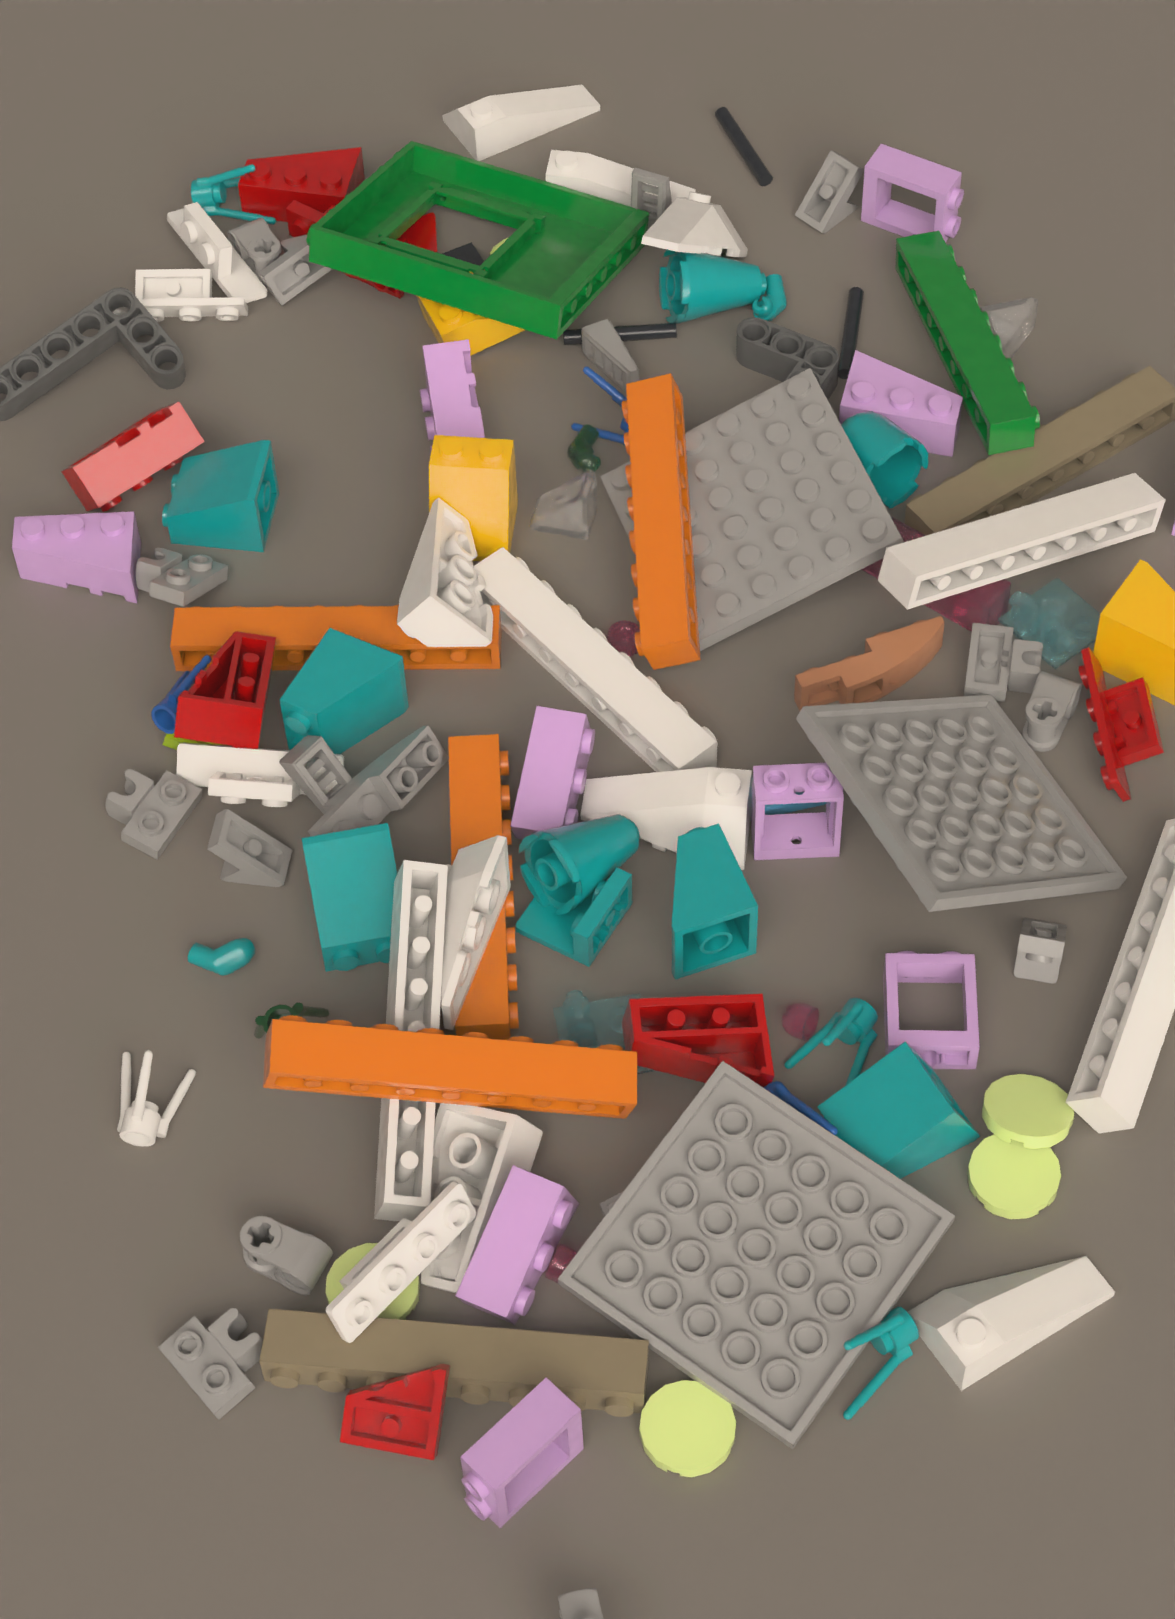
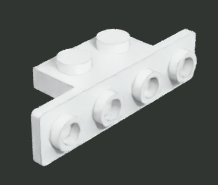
(216, 253)
(183, 295)
(241, 773)
(398, 1261)

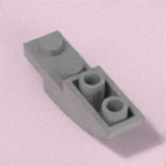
(384, 784)

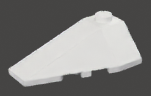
(515, 118)
(598, 177)
(695, 227)
(442, 591)
(675, 803)
(474, 900)
(478, 1152)
(998, 1318)

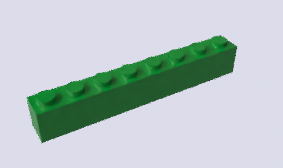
(966, 343)

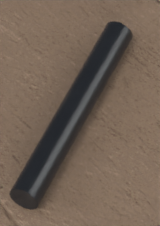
(743, 146)
(850, 331)
(629, 333)

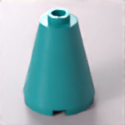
(706, 285)
(572, 859)

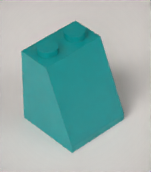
(224, 498)
(344, 692)
(352, 894)
(711, 904)
(899, 1114)

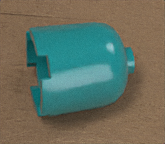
(887, 454)

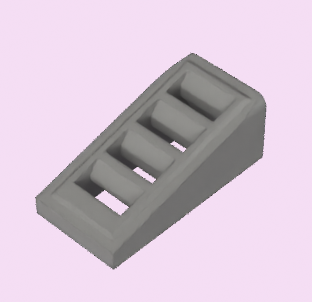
(639, 197)
(607, 352)
(294, 763)

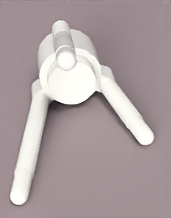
(140, 1121)

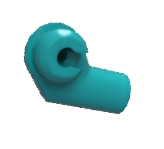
(774, 302)
(223, 959)

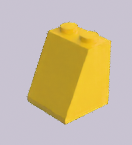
(478, 483)
(1139, 632)

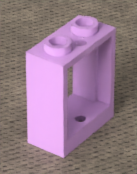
(917, 174)
(817, 831)
(936, 1047)
(521, 1453)

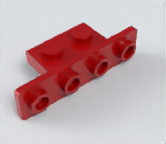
(1124, 723)

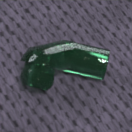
(581, 451)

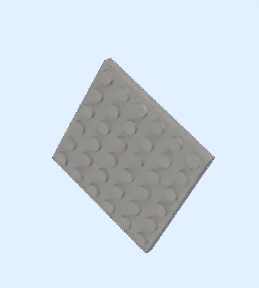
(772, 506)
(960, 801)
(756, 1252)

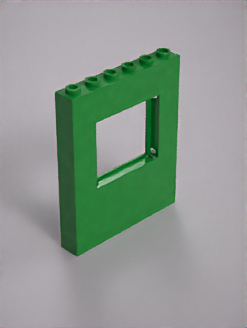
(536, 280)

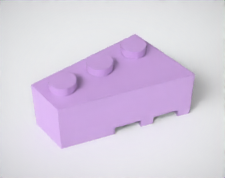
(450, 391)
(908, 401)
(80, 550)
(552, 771)
(517, 1245)

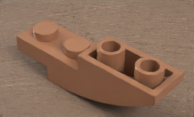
(886, 665)

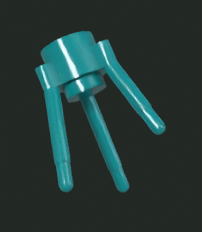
(212, 191)
(850, 1026)
(889, 1336)

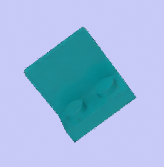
(585, 929)

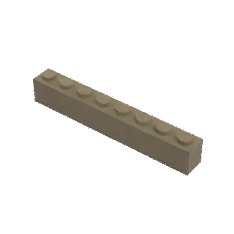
(1059, 454)
(482, 1360)

